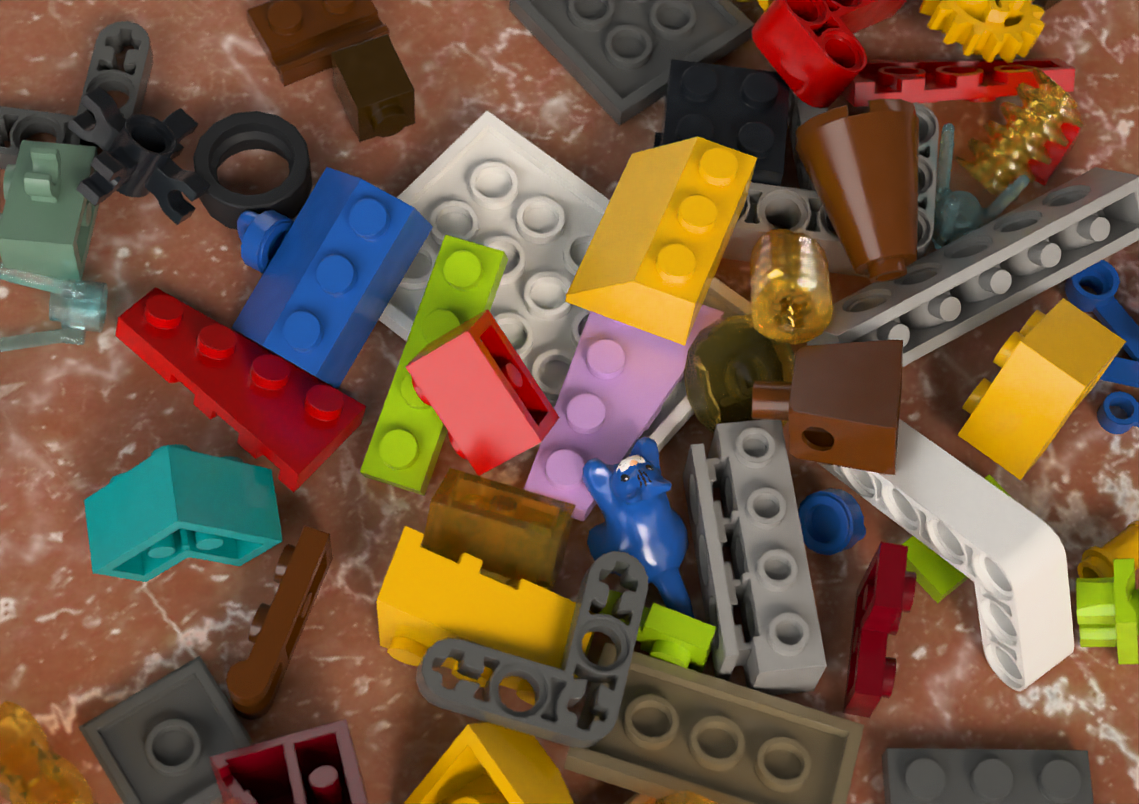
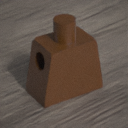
(840, 404)

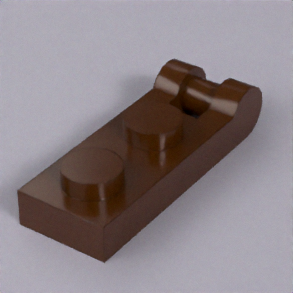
(278, 626)

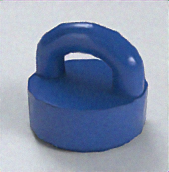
(261, 236)
(831, 521)

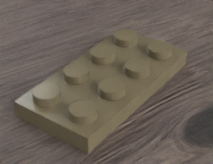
(716, 740)

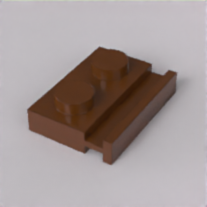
(305, 32)

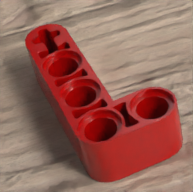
(815, 43)

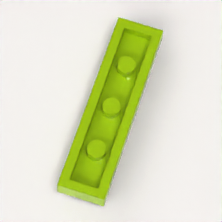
(408, 429)

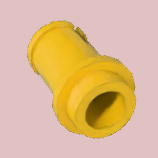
(1098, 561)

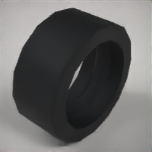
(251, 132)

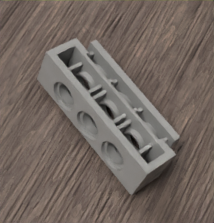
(767, 558)

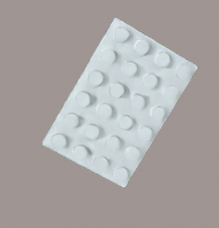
(523, 202)

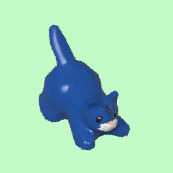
(640, 519)

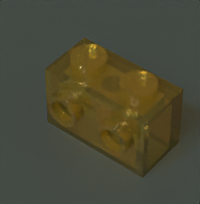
(501, 524)

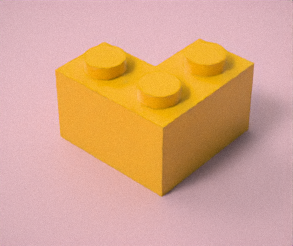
(1040, 384)

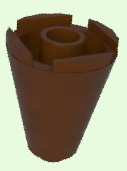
(868, 182)

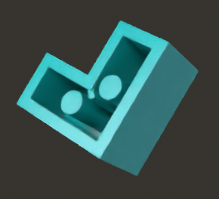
(180, 509)

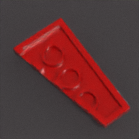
(952, 79)
(260, 395)

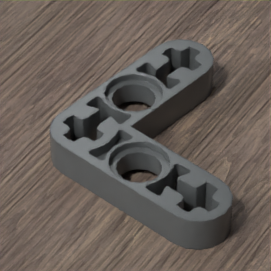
(102, 73)
(553, 687)

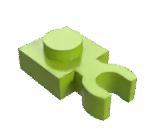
(671, 635)

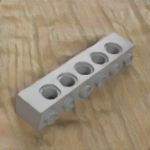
(994, 266)

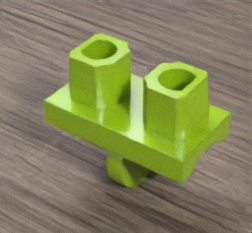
(1110, 611)

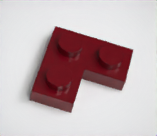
(879, 604)

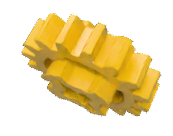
(987, 25)

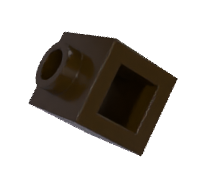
(373, 88)

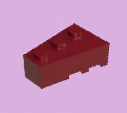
(293, 769)

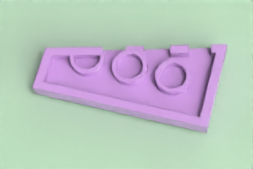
(607, 403)

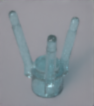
(960, 211)
(73, 302)

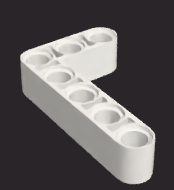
(989, 539)

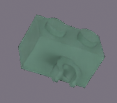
(44, 217)

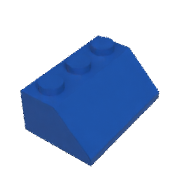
(333, 275)

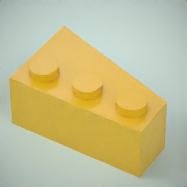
(439, 599)

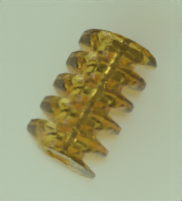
(1022, 136)
(790, 287)

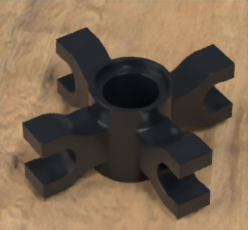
(137, 156)

